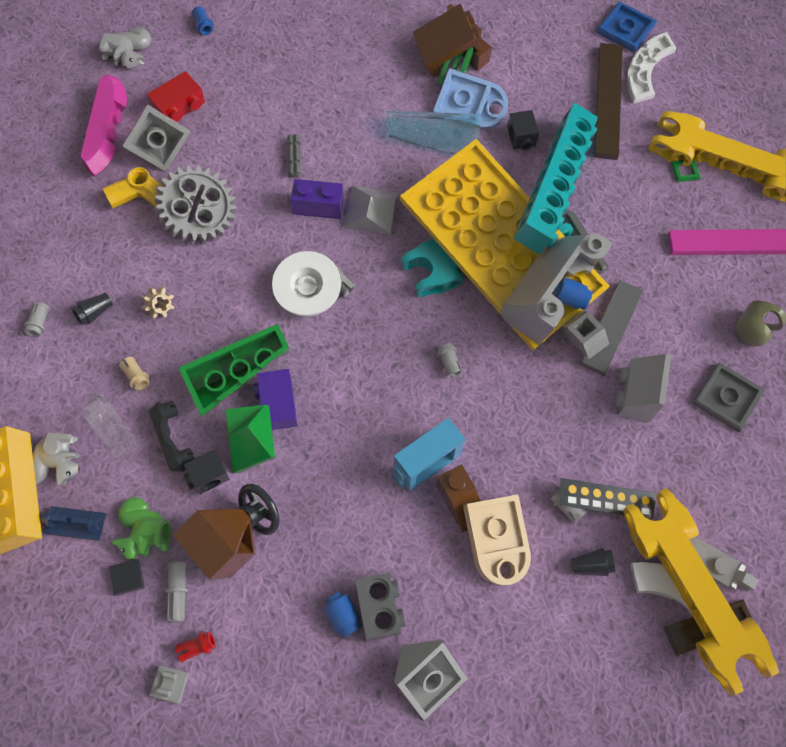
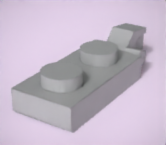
(723, 568)

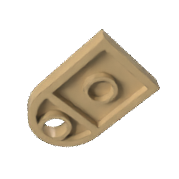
(497, 537)

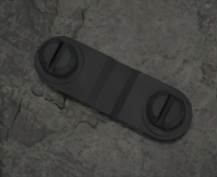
(159, 415)

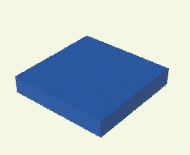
(626, 26)

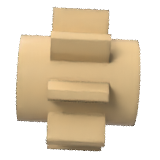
(150, 300)

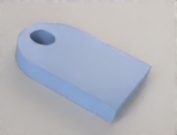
(472, 96)

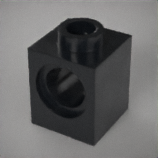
(522, 130)
(205, 472)

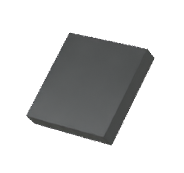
(728, 397)

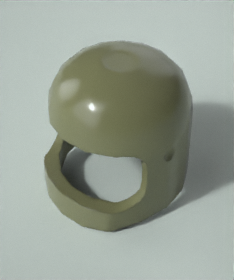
(750, 324)

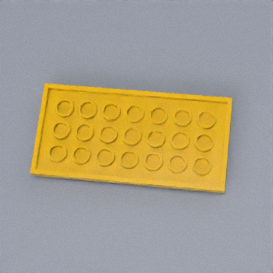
(473, 216)

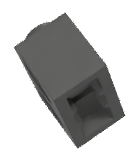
(372, 608)

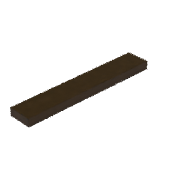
(608, 101)

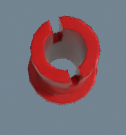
(200, 644)

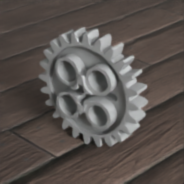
(172, 196)

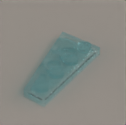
(434, 130)

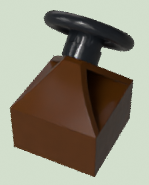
(224, 538)

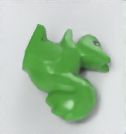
(147, 529)

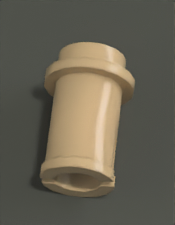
(138, 378)

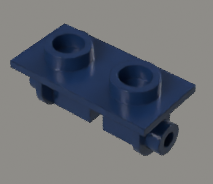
(73, 523)

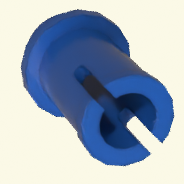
(203, 23)

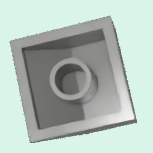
(643, 387)

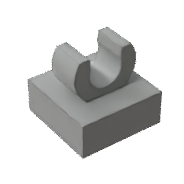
(169, 684)

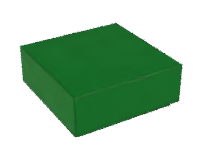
(695, 176)

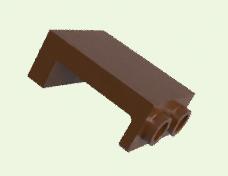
(447, 37)

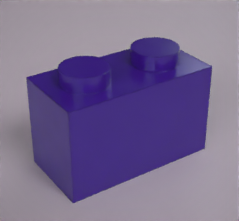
(317, 198)
(276, 391)

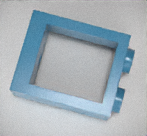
(427, 455)

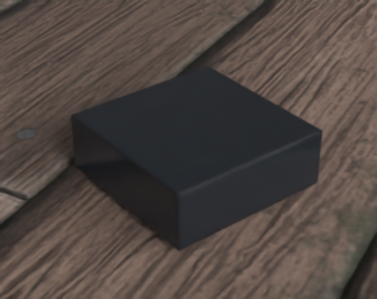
(126, 577)

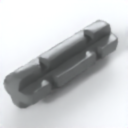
(293, 156)

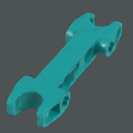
(444, 271)

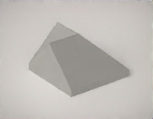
(156, 138)
(371, 210)
(427, 675)

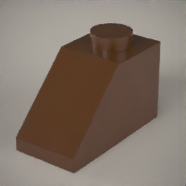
(457, 491)

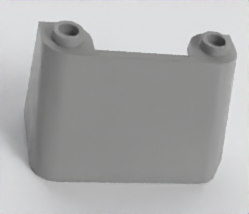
(531, 304)

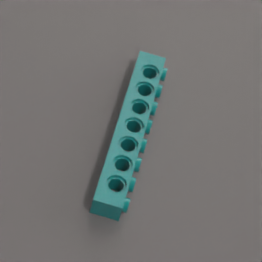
(556, 180)

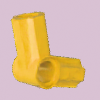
(129, 188)

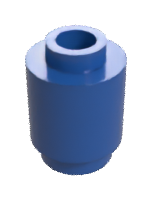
(572, 293)
(342, 615)

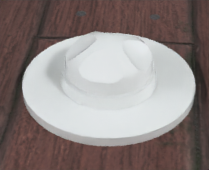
(306, 283)

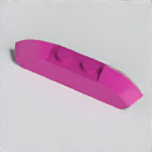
(101, 130)

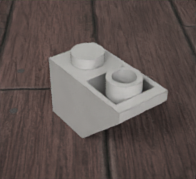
(586, 333)

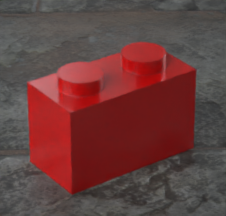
(177, 97)

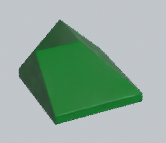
(249, 436)

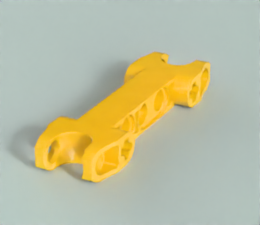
(720, 152)
(724, 634)

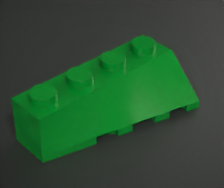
(227, 369)

